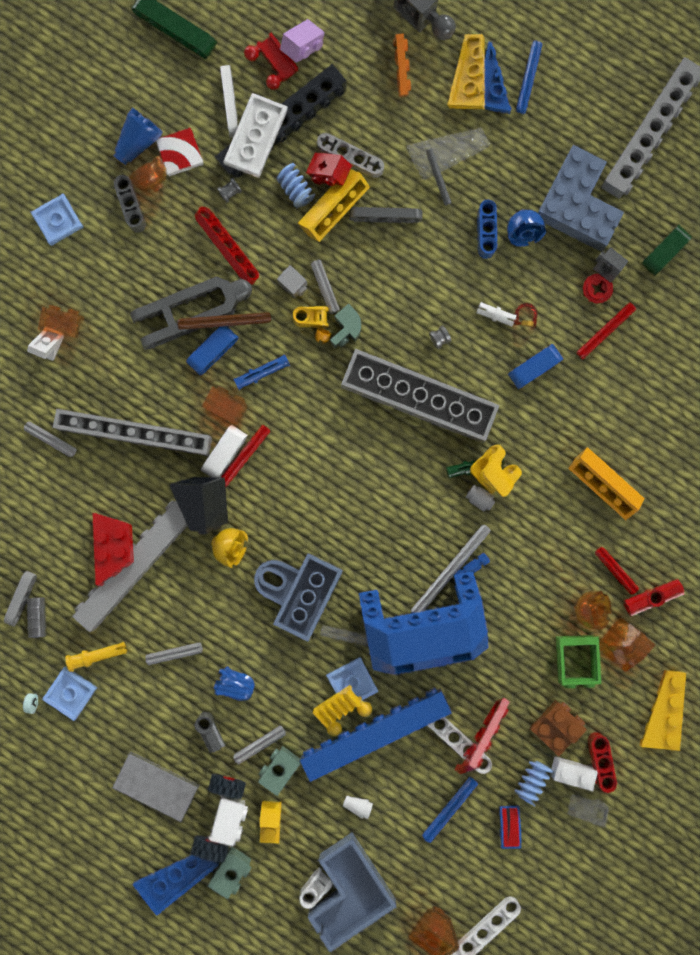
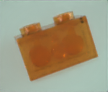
(60, 322)

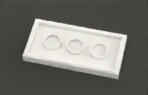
(255, 135)

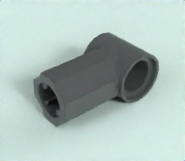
(209, 734)

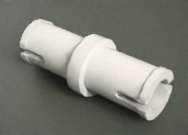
(496, 314)

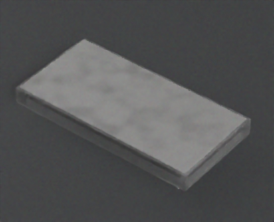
(155, 786)

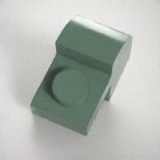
(350, 324)

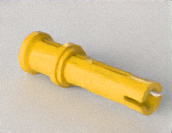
(87, 658)

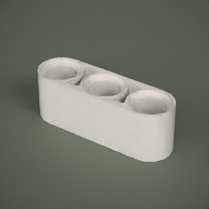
(224, 452)

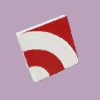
(179, 151)

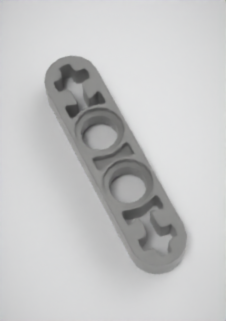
(352, 152)

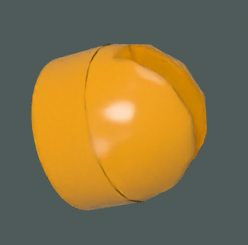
(323, 335)

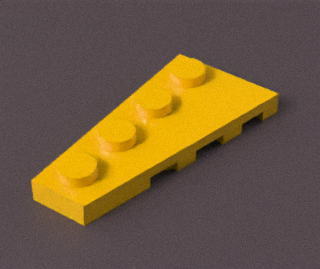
(469, 78)
(666, 719)

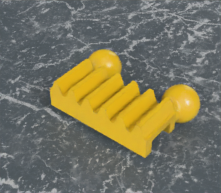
(338, 706)

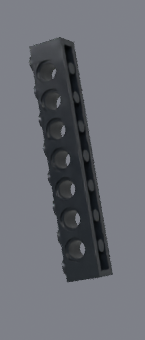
(299, 101)

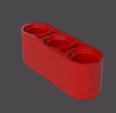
(607, 769)

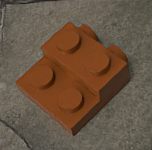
(558, 727)

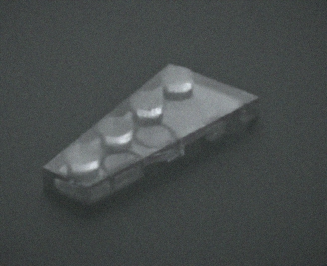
(447, 150)

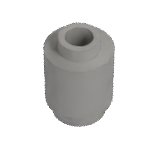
(480, 498)

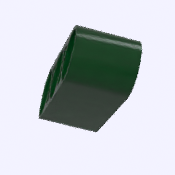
(666, 250)

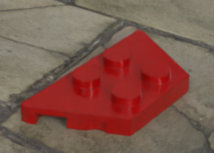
(111, 547)

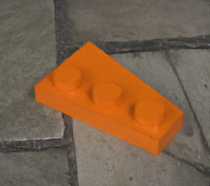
(404, 84)

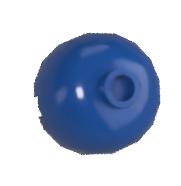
(525, 227)

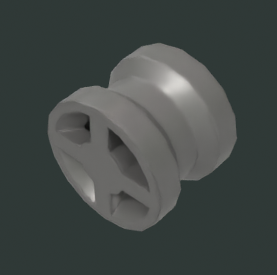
(440, 337)

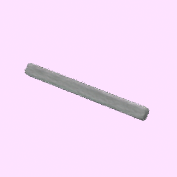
(451, 569)

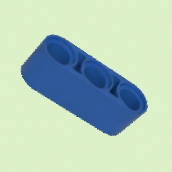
(490, 221)
(212, 350)
(535, 366)

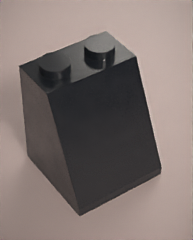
(202, 502)

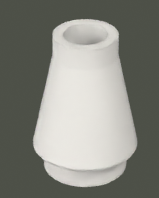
(358, 806)

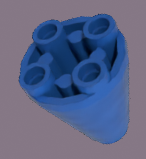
(135, 136)

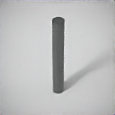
(438, 176)

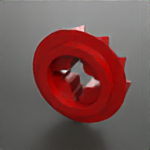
(606, 288)

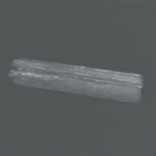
(344, 635)

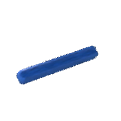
(529, 77)
(449, 810)

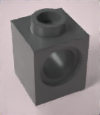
(610, 264)

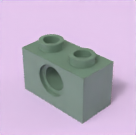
(273, 781)
(229, 885)

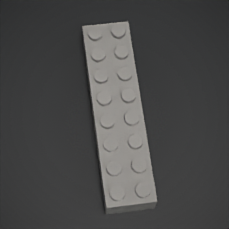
(419, 396)

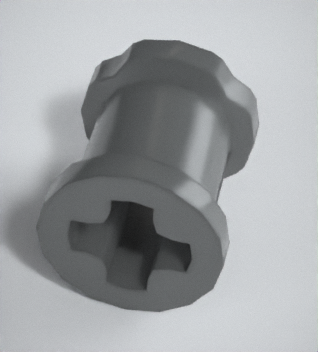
(229, 190)

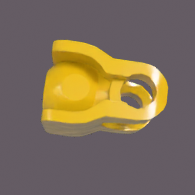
(490, 474)

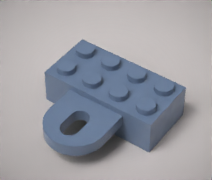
(301, 594)

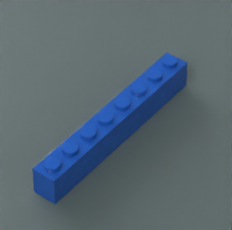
(375, 734)

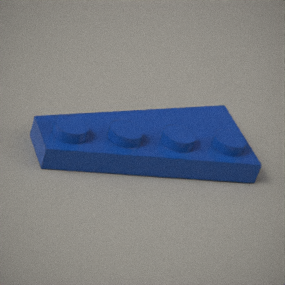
(171, 882)

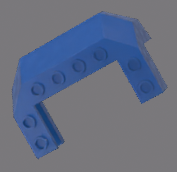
(428, 636)

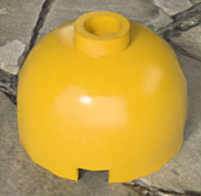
(228, 546)

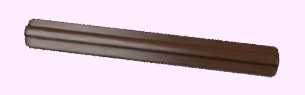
(225, 320)

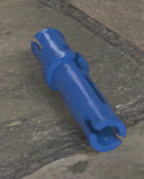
(261, 372)

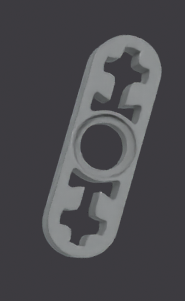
(20, 598)

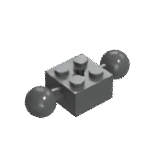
(422, 12)

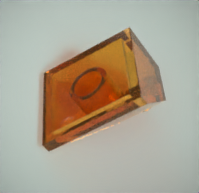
(625, 645)
(435, 933)

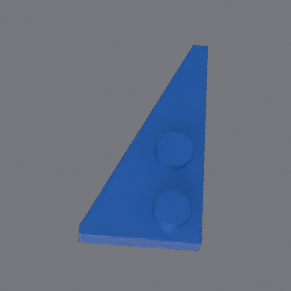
(494, 89)

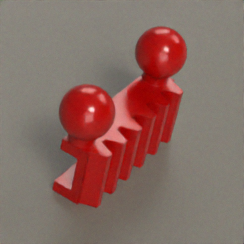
(279, 61)

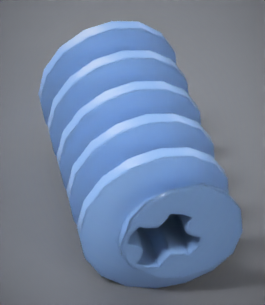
(294, 187)
(533, 782)

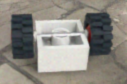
(226, 826)

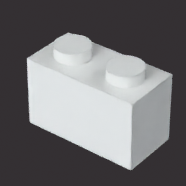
(573, 773)

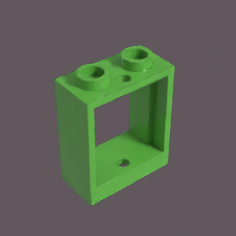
(571, 682)

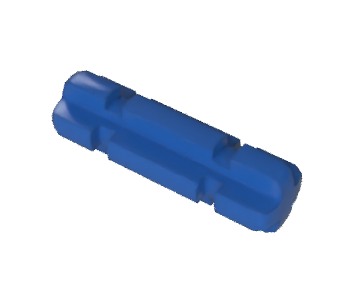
(475, 565)

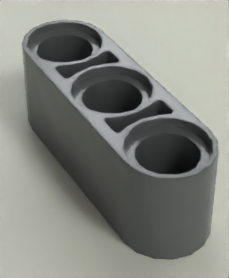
(125, 196)

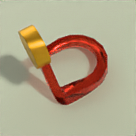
(533, 323)

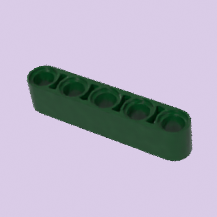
(175, 26)

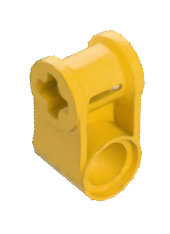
(312, 315)

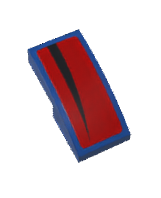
(510, 827)

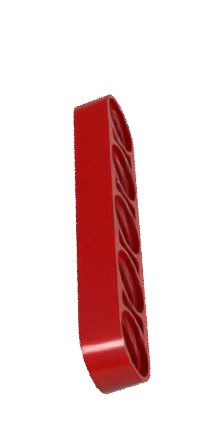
(224, 237)

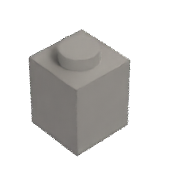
(292, 282)

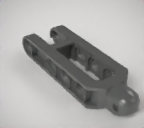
(233, 292)

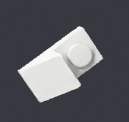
(46, 345)

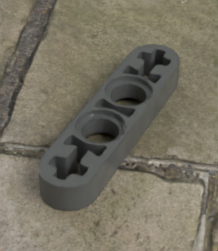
(388, 215)

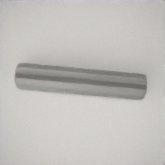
(325, 286)
(50, 439)
(174, 653)
(259, 745)

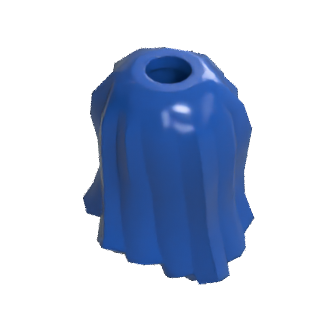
(234, 685)

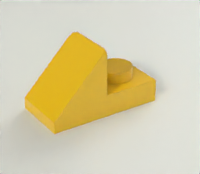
(270, 822)

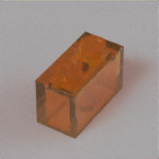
(224, 405)

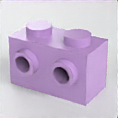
(302, 40)

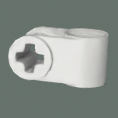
(317, 885)

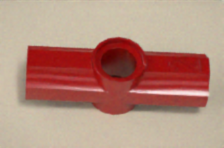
(664, 594)

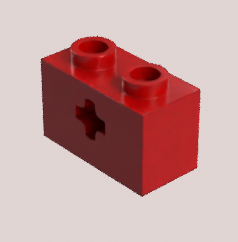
(328, 169)

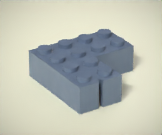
(571, 206)
(359, 896)

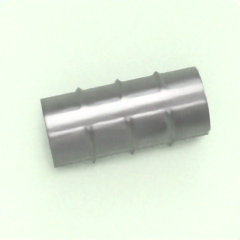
(36, 617)

